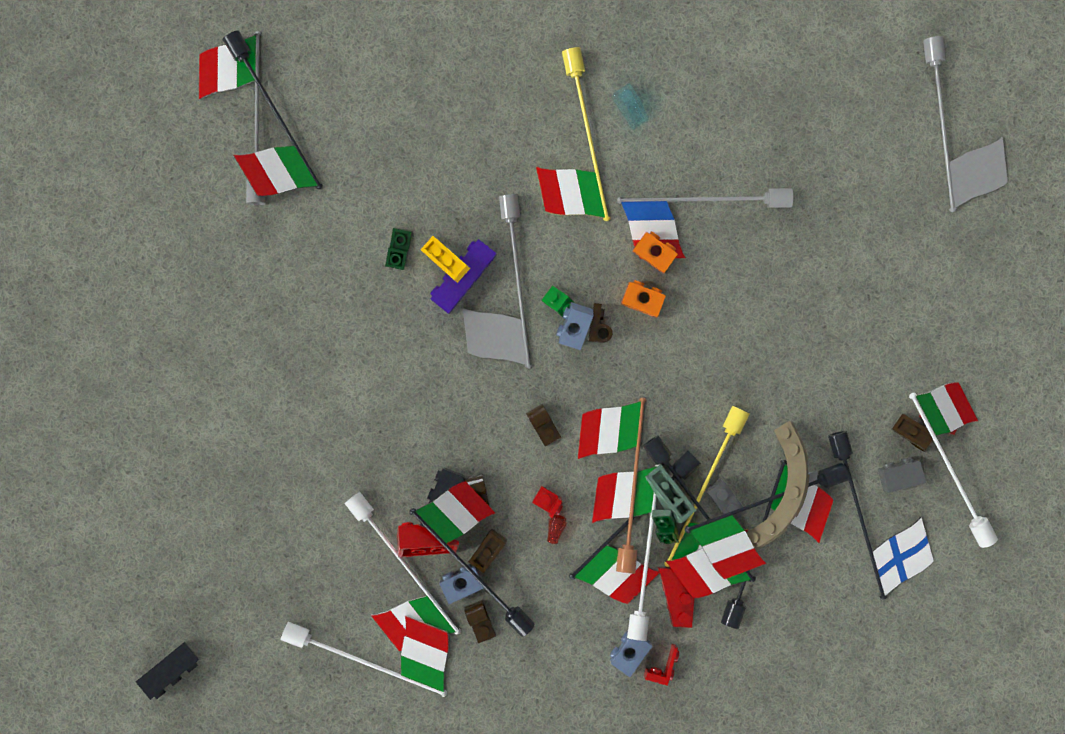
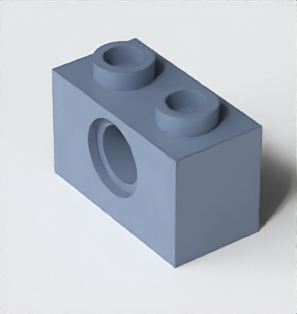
(575, 336)
(453, 591)
(629, 663)

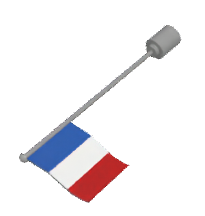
(655, 215)

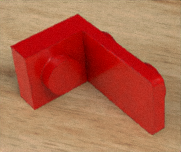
(548, 501)
(656, 674)

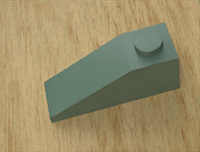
(669, 494)

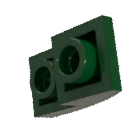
(398, 248)
(665, 526)

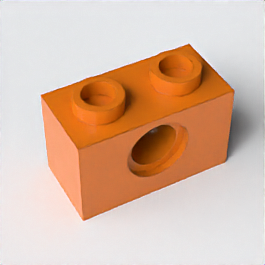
(643, 250)
(654, 303)

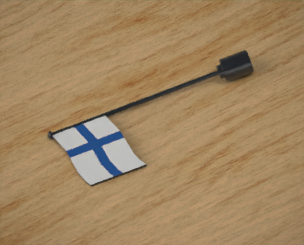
(899, 555)

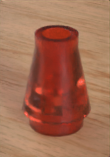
(555, 528)

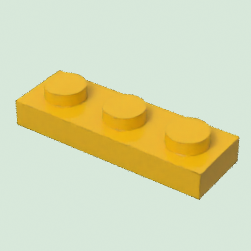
(445, 259)

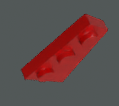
(679, 601)

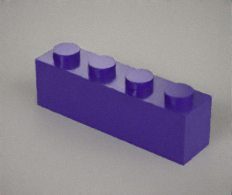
(450, 292)

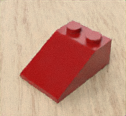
(418, 541)

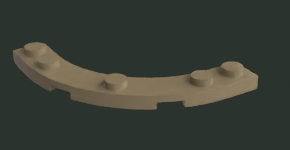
(795, 490)

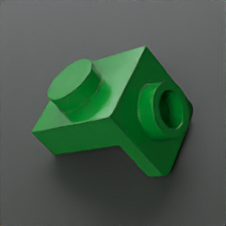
(557, 300)

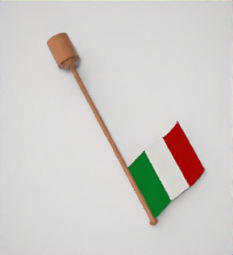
(611, 432)

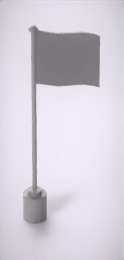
(976, 170)
(497, 334)

